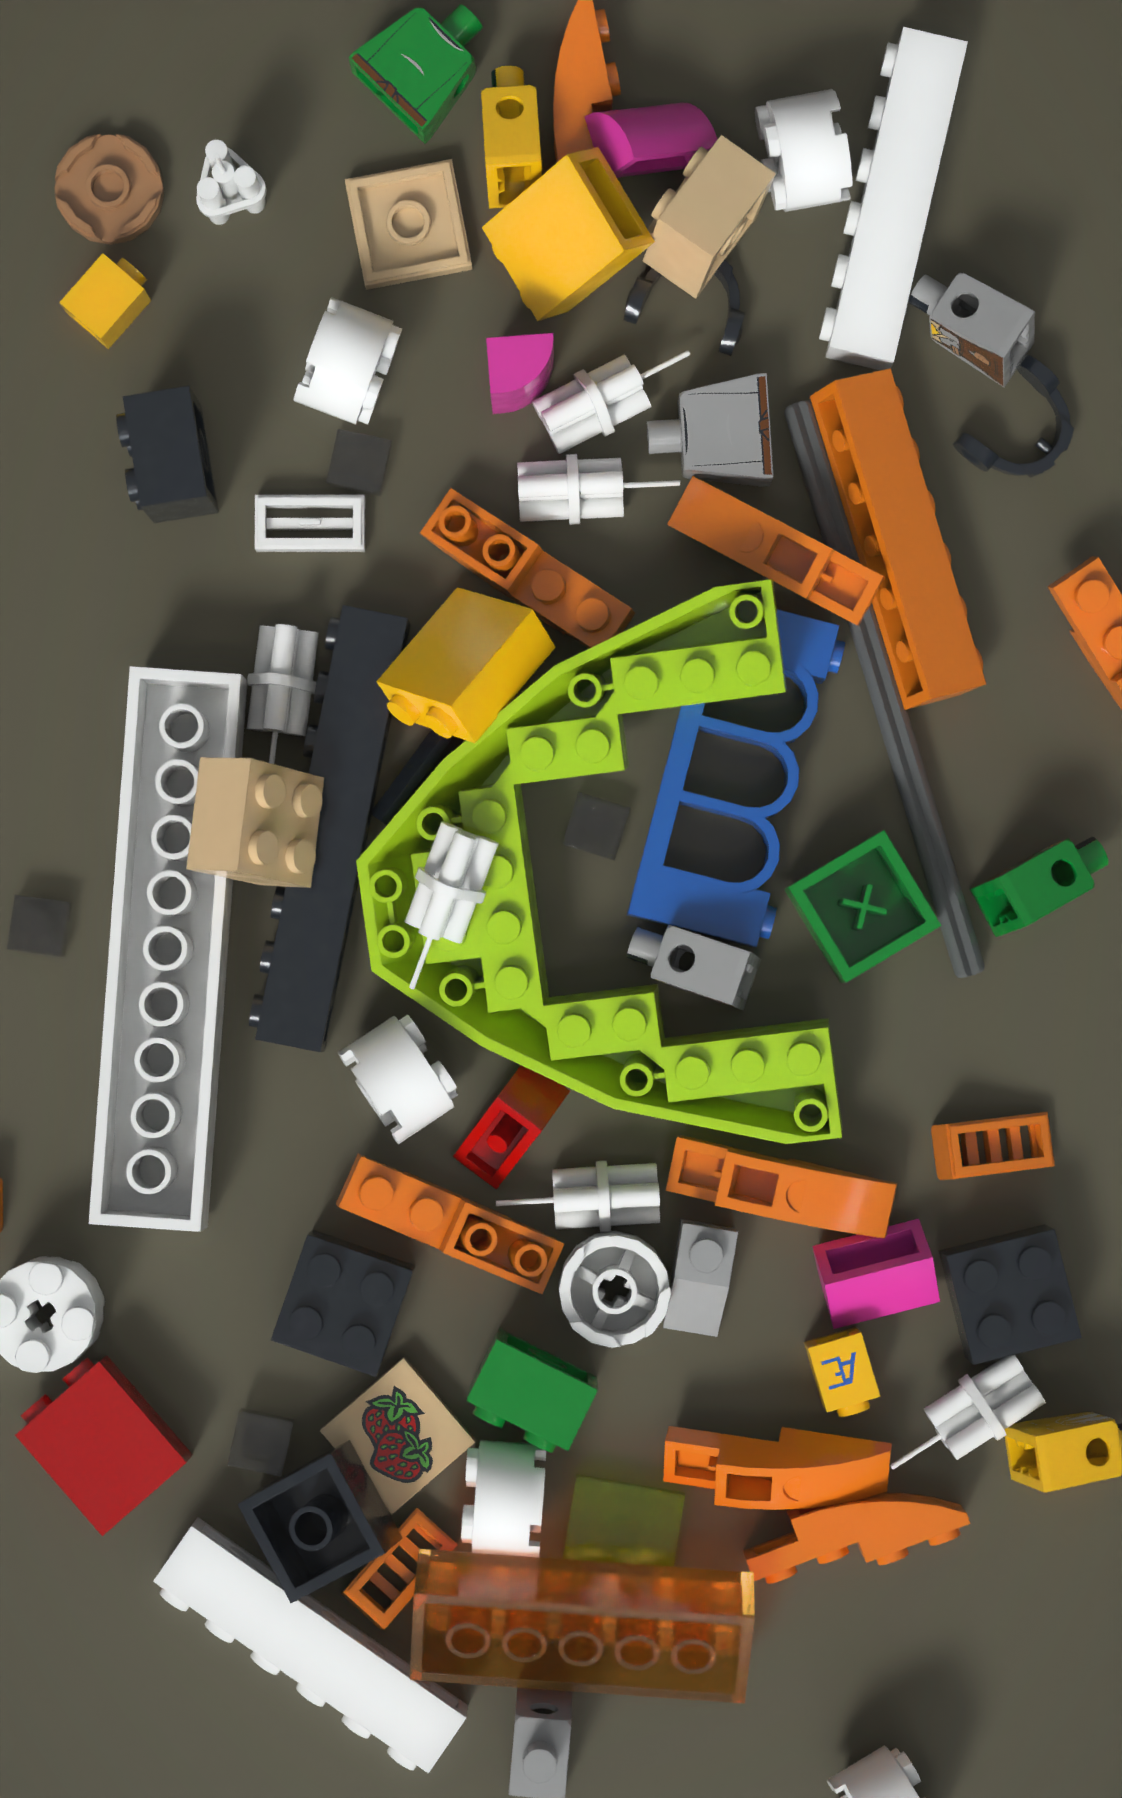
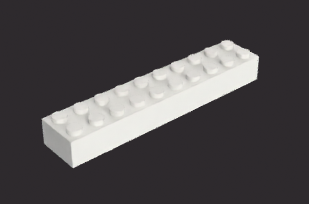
(164, 960)

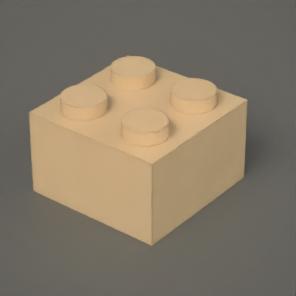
(706, 214)
(255, 822)

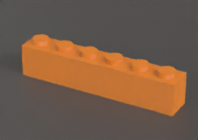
(898, 537)

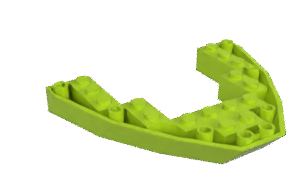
(494, 984)

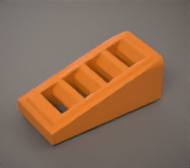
(948, 1153)
(364, 1602)

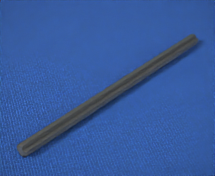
(888, 706)

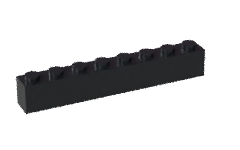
(349, 754)

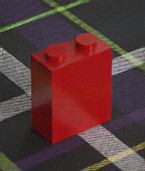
(102, 1443)

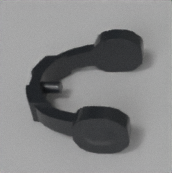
(734, 324)
(1045, 383)

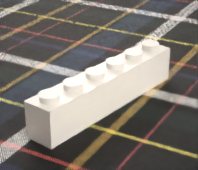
(895, 198)
(311, 1646)

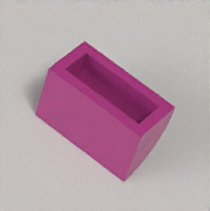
(650, 137)
(518, 369)
(876, 1275)

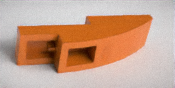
(582, 79)
(776, 550)
(525, 571)
(1095, 613)
(781, 1188)
(450, 1223)
(794, 1473)
(878, 1524)

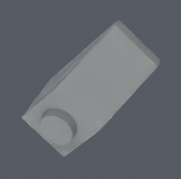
(700, 1277)

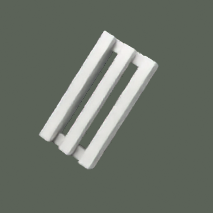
(357, 523)

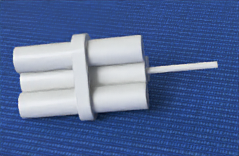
(231, 187)
(595, 401)
(574, 489)
(282, 681)
(449, 886)
(602, 1196)
(981, 1408)

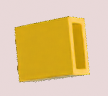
(567, 233)
(465, 665)

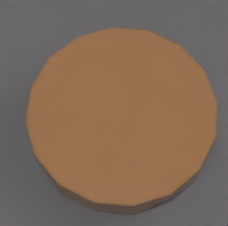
(109, 188)

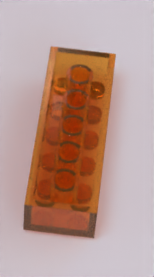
(582, 1626)

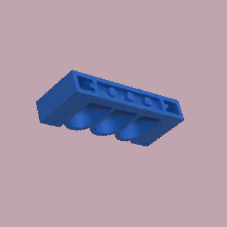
(700, 902)

